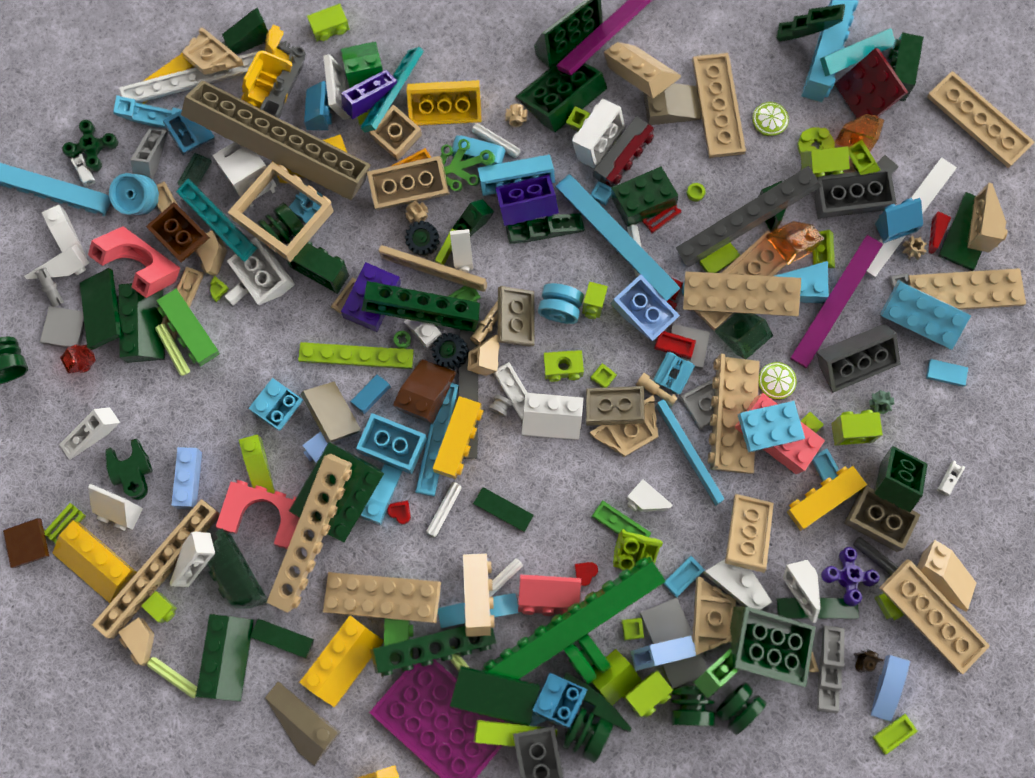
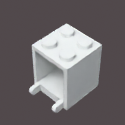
(241, 168)

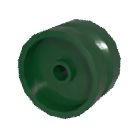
(741, 708)

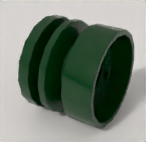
(284, 225)
(11, 361)
(692, 708)
(588, 735)

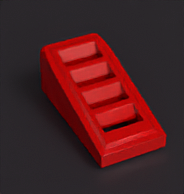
(938, 227)

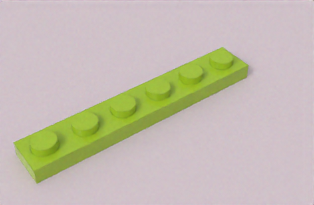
(356, 355)

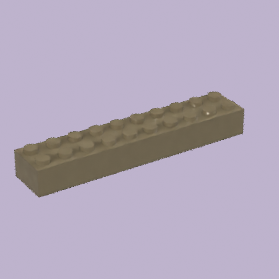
(275, 139)

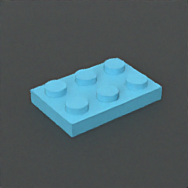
(771, 426)

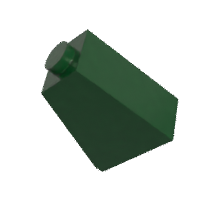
(246, 33)

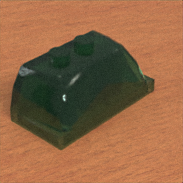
(234, 574)

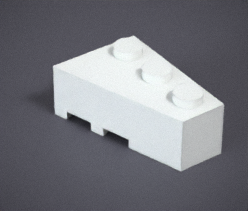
(739, 584)

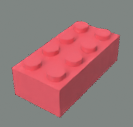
(794, 455)

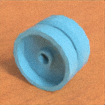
(133, 194)
(560, 303)

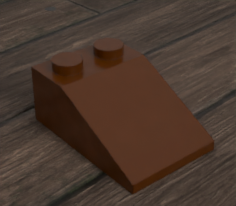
(177, 232)
(424, 391)

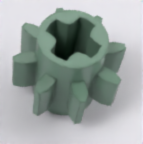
(881, 402)

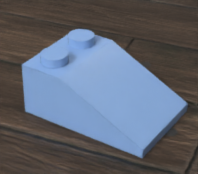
(644, 308)

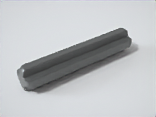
(876, 556)

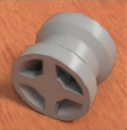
(500, 405)

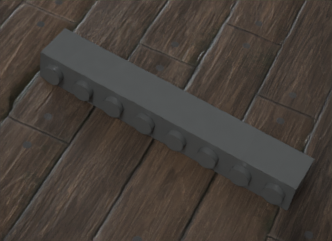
(748, 216)

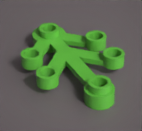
(457, 166)

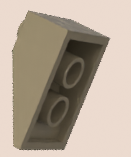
(673, 105)

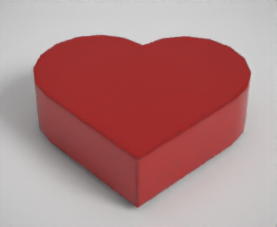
(400, 511)
(586, 572)

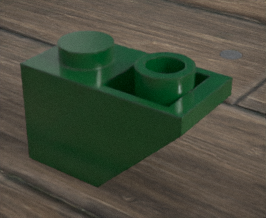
(474, 217)

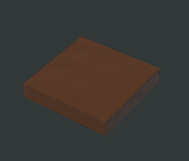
(26, 543)

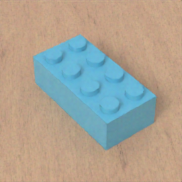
(925, 315)

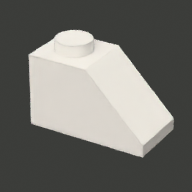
(424, 332)
(647, 499)

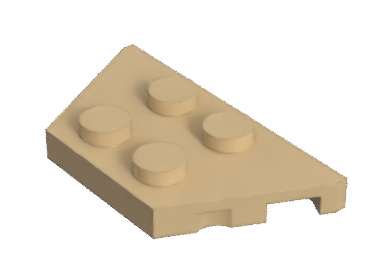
(210, 54)
(629, 437)
(711, 616)

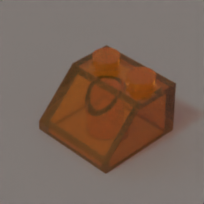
(863, 128)
(795, 240)

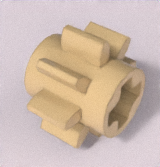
(516, 115)
(416, 212)
(914, 247)

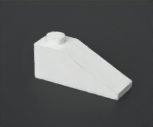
(61, 228)
(461, 250)
(64, 264)
(89, 431)
(193, 557)
(803, 583)

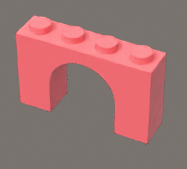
(122, 243)
(242, 496)

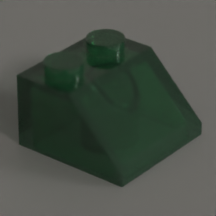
(744, 333)

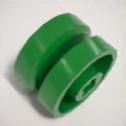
(586, 657)

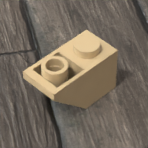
(212, 254)
(484, 357)
(139, 640)

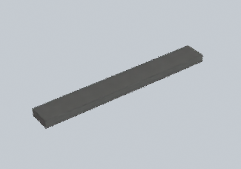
(469, 387)

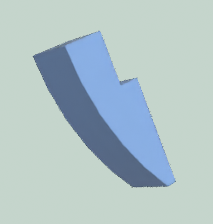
(890, 687)

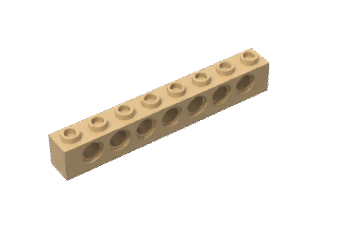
(153, 572)
(280, 595)

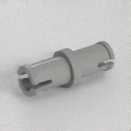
(49, 287)

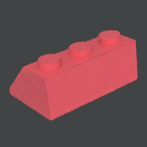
(547, 594)

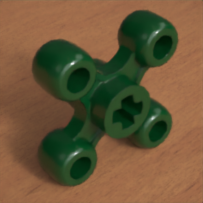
(90, 145)

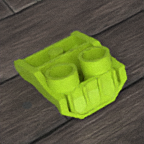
(634, 547)

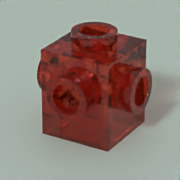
(78, 359)

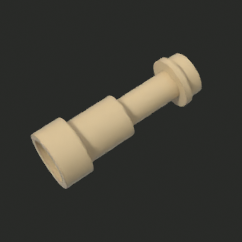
(653, 388)

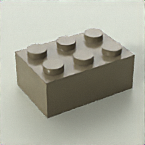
(881, 520)

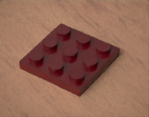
(871, 86)

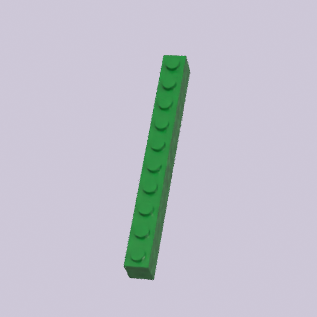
(577, 621)

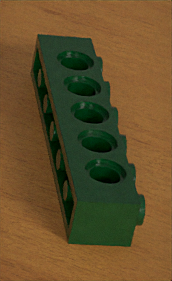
(420, 306)
(381, 655)

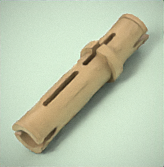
(489, 320)

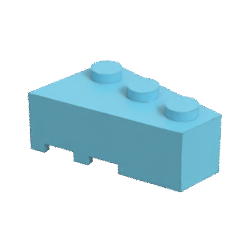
(813, 282)

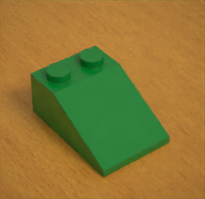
(361, 62)

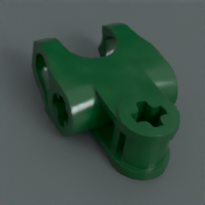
(130, 471)

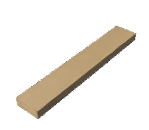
(433, 268)

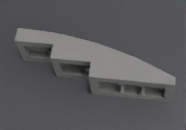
(830, 669)

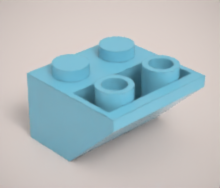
(275, 404)

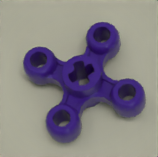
(850, 576)

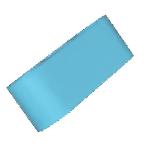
(477, 147)

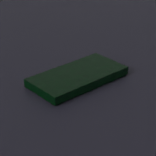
(956, 242)
(100, 309)
(494, 695)

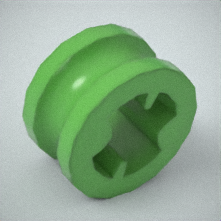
(407, 337)

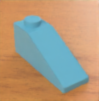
(381, 497)

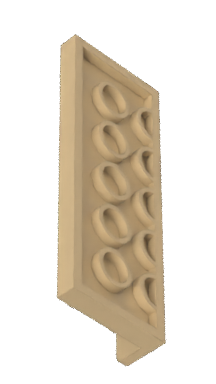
(734, 391)

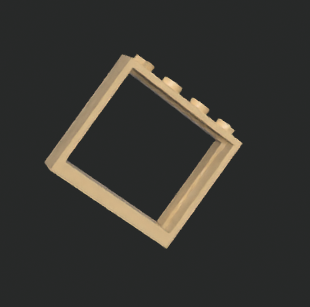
(290, 251)

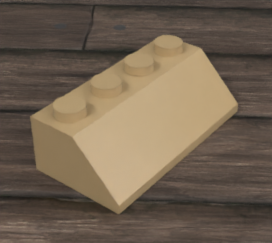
(640, 68)

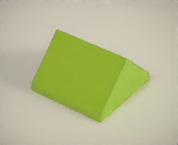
(616, 680)

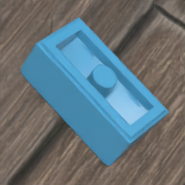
(370, 394)

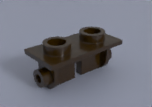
(867, 661)

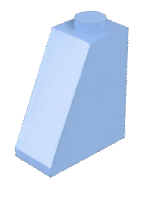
(663, 653)

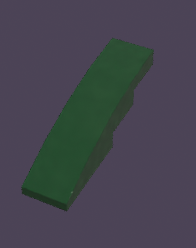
(811, 23)
(545, 228)
(829, 609)
(602, 708)

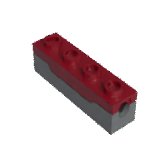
(623, 152)

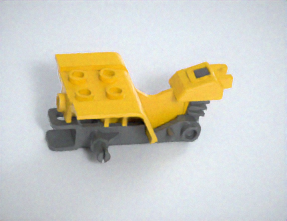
(273, 74)

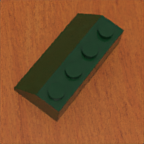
(138, 322)
(224, 657)

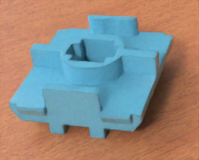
(300, 210)
(669, 362)

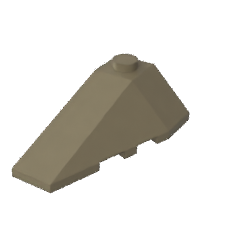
(303, 725)

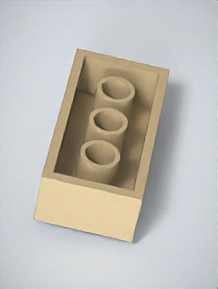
(408, 183)

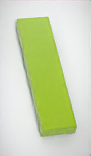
(500, 733)

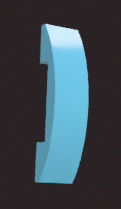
(141, 113)
(455, 614)

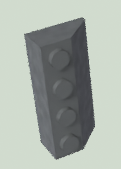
(854, 193)
(859, 357)

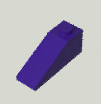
(366, 94)

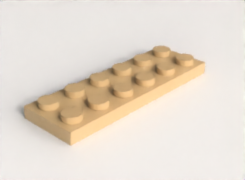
(718, 105)
(980, 119)
(759, 260)
(973, 288)
(742, 293)
(382, 597)
(934, 616)

